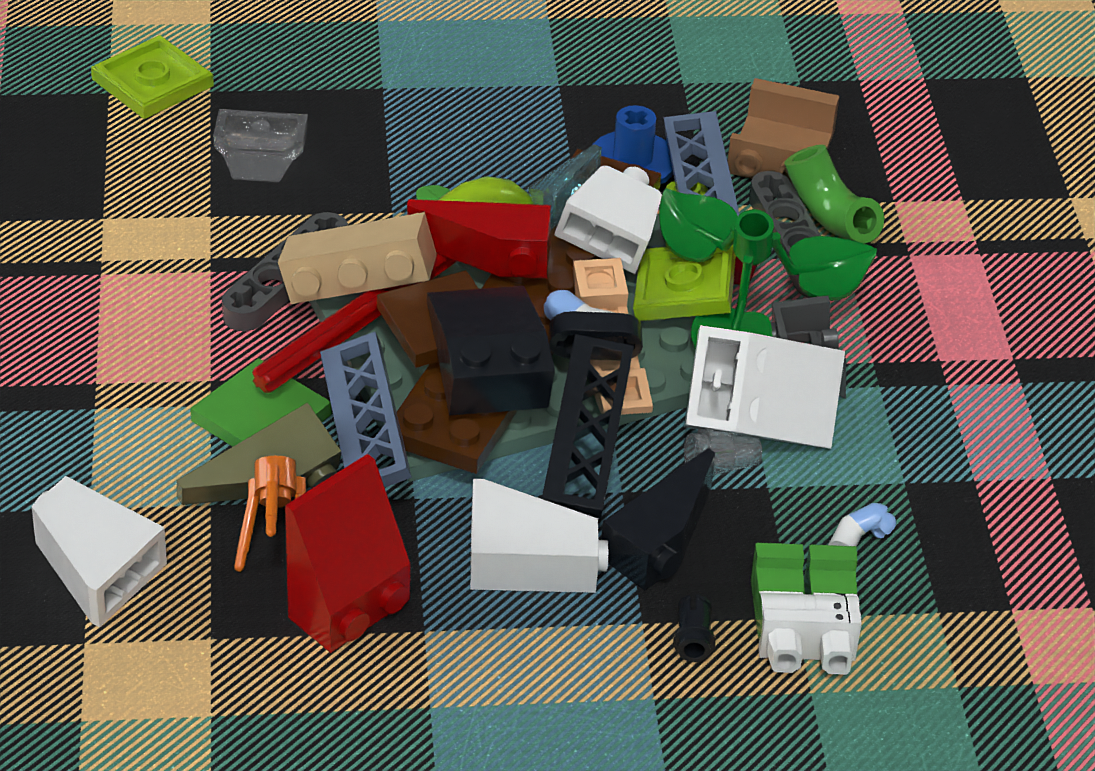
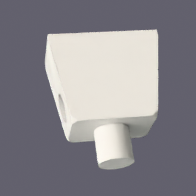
(612, 215)

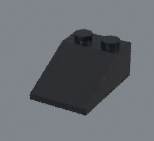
(491, 350)

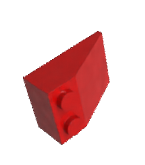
(344, 556)

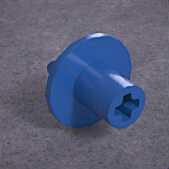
(636, 141)

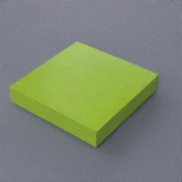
(152, 76)
(683, 288)

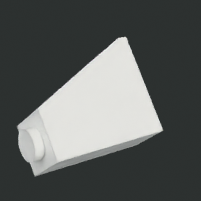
(531, 543)
(97, 546)

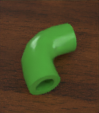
(830, 199)

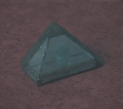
(564, 181)

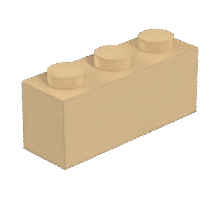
(357, 258)

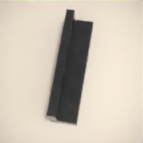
(572, 409)

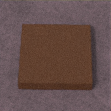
(409, 315)

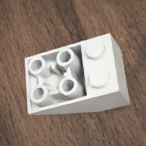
(764, 387)

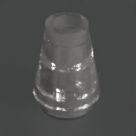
(731, 449)

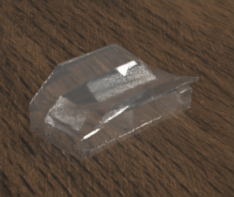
(259, 143)

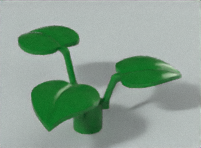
(700, 224)

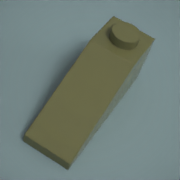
(294, 436)

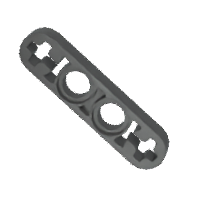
(788, 204)
(262, 298)

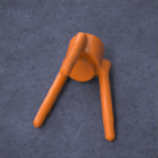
(274, 486)

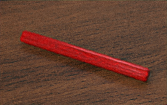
(327, 334)

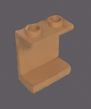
(780, 124)

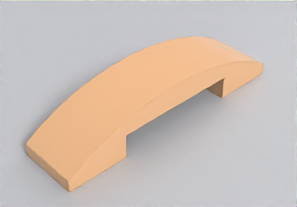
(604, 287)

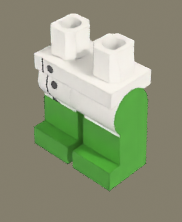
(806, 615)

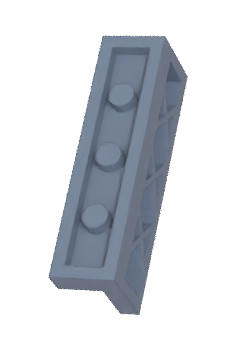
(706, 145)
(353, 416)

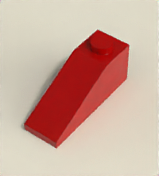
(490, 236)

